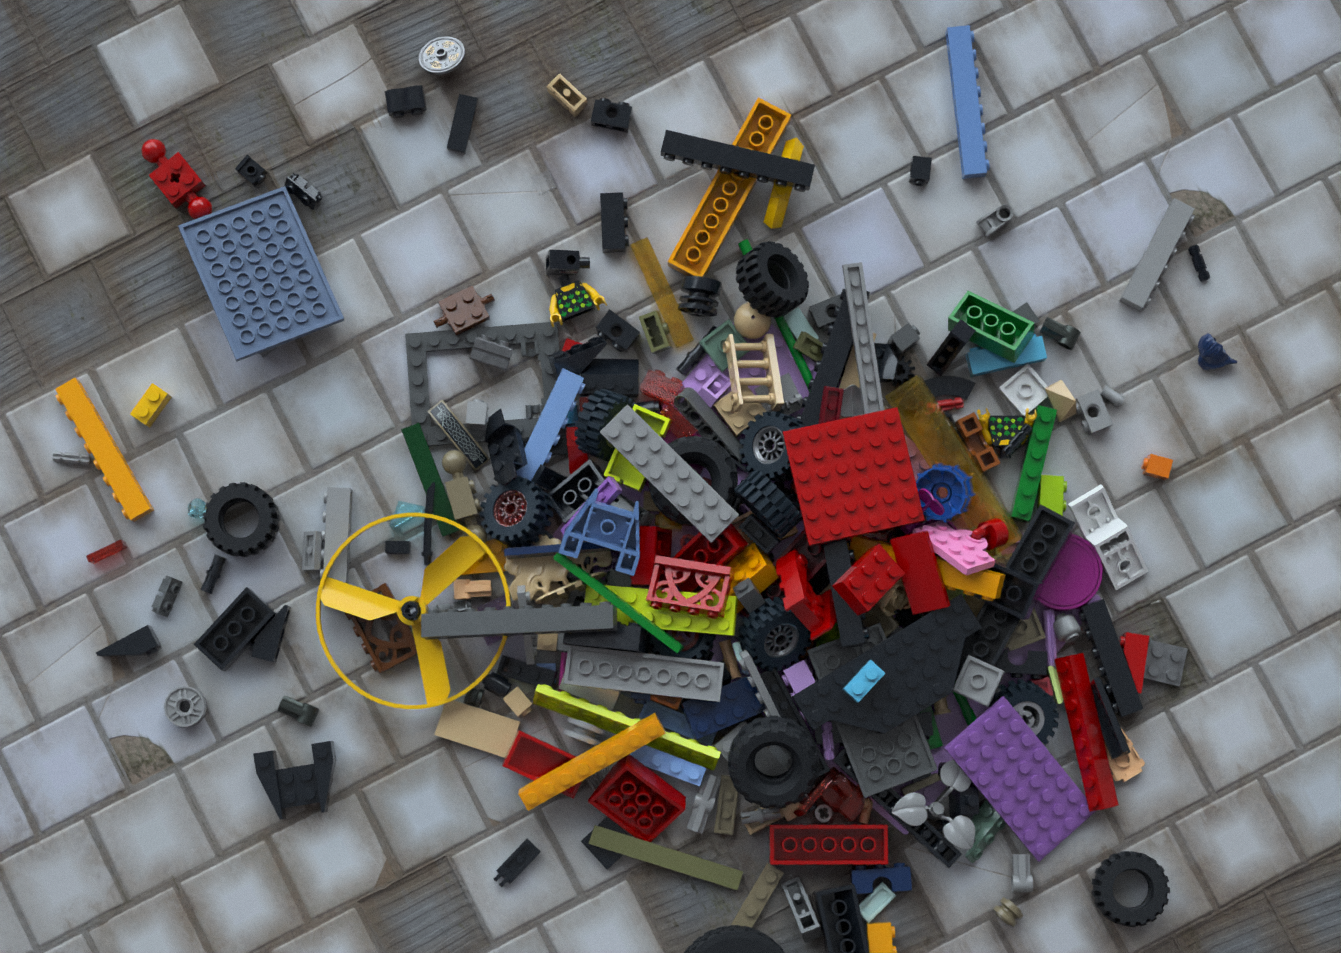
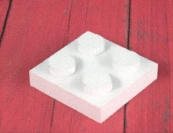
(1024, 389)

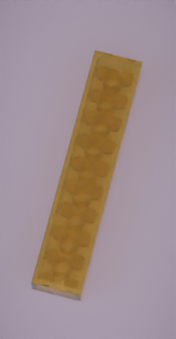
(942, 444)

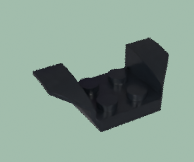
(886, 362)
(505, 448)

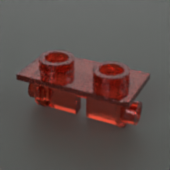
(680, 425)

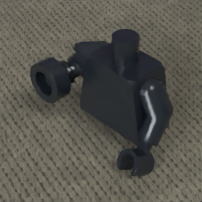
(961, 803)

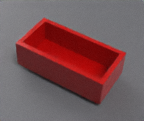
(536, 758)

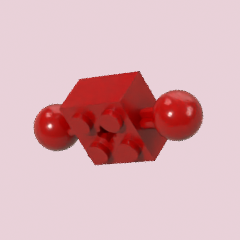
(170, 169)

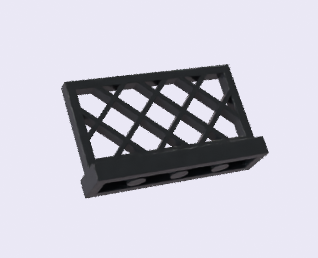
(1108, 721)

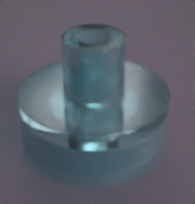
(196, 508)

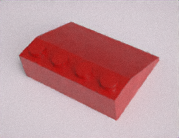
(638, 799)

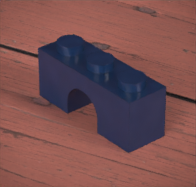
(898, 876)

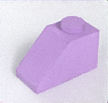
(714, 388)

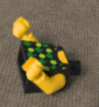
(573, 300)
(1001, 429)

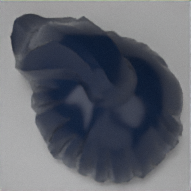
(1212, 354)

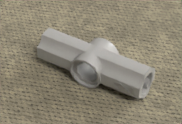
(703, 803)

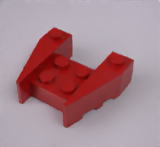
(813, 610)

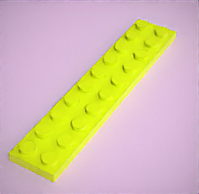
(615, 722)

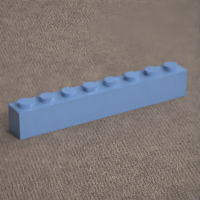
(966, 102)

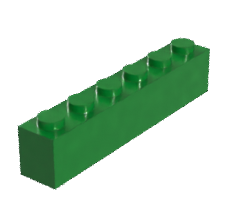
(1032, 464)

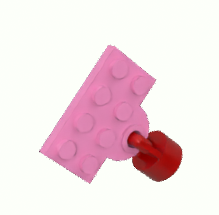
(967, 548)

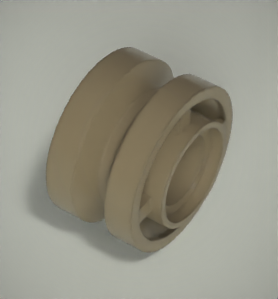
(1008, 912)

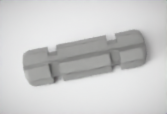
(72, 458)

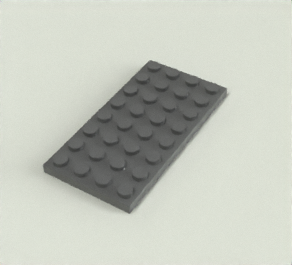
(876, 757)

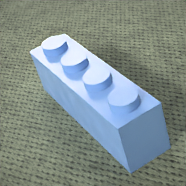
(670, 764)

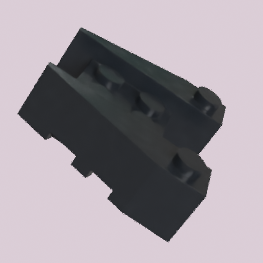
(297, 784)

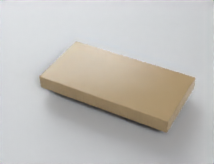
(477, 728)

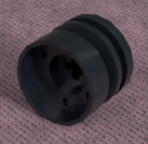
(699, 300)

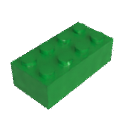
(995, 326)

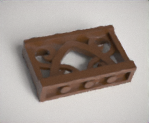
(407, 639)

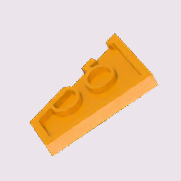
(485, 563)

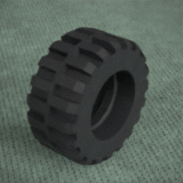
(772, 279)
(223, 501)
(1155, 898)

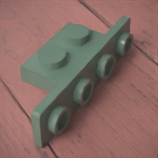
(986, 825)

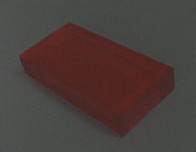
(106, 551)

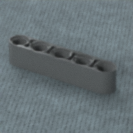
(707, 422)

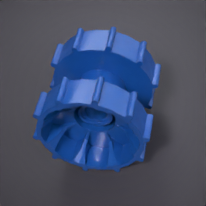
(958, 487)

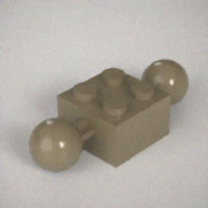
(461, 494)

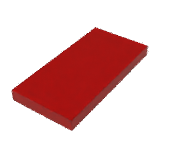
(922, 574)

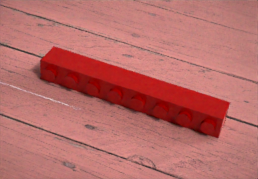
(1086, 732)

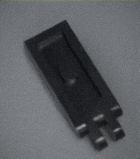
(517, 862)

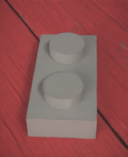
(312, 550)

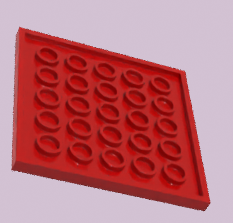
(853, 476)

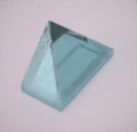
(404, 507)

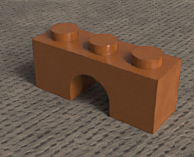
(974, 441)

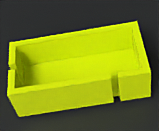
(620, 467)

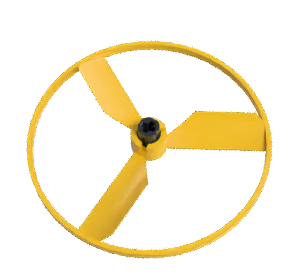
(436, 579)

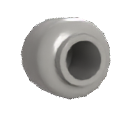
(1066, 628)

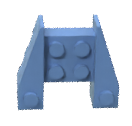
(608, 528)

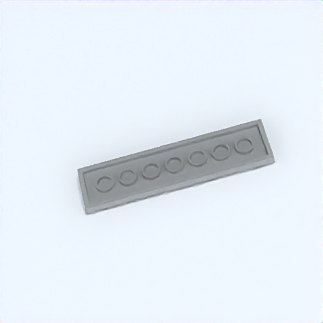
(669, 473)
(644, 673)

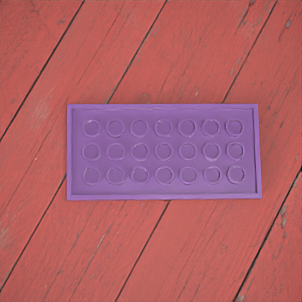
(1020, 778)

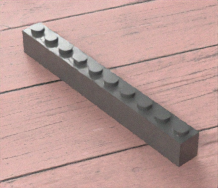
(519, 621)

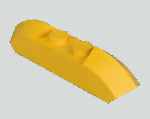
(780, 196)

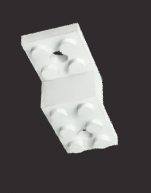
(1108, 537)

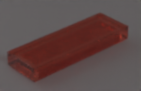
(815, 792)

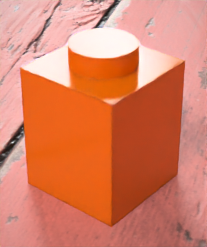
(1157, 466)

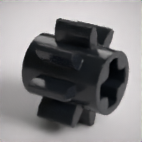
(906, 617)

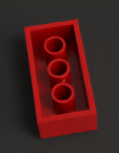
(718, 552)

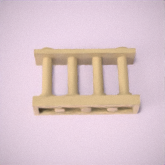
(769, 364)

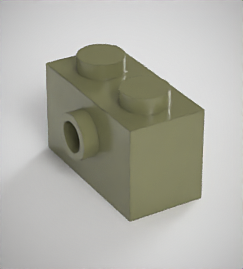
(655, 332)

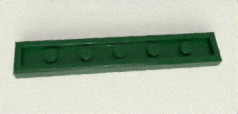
(428, 474)

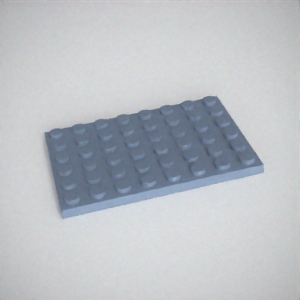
(260, 273)

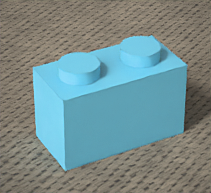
(863, 681)

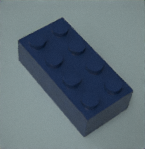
(735, 705)

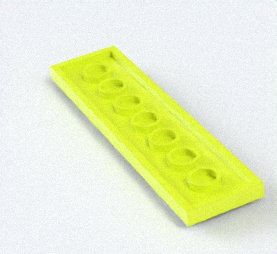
(667, 619)

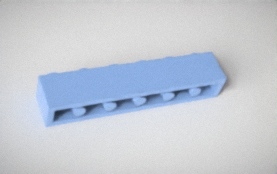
(550, 421)

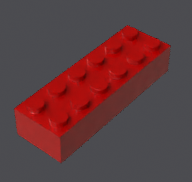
(828, 844)

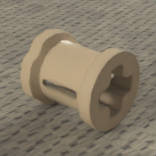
(941, 706)

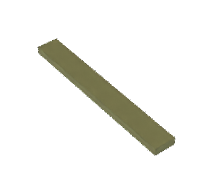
(665, 857)

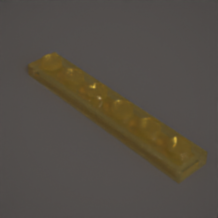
(661, 292)

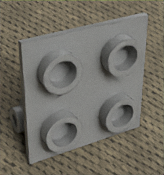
(791, 396)

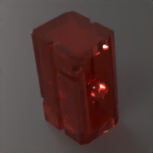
(660, 387)

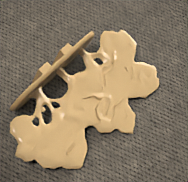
(545, 570)

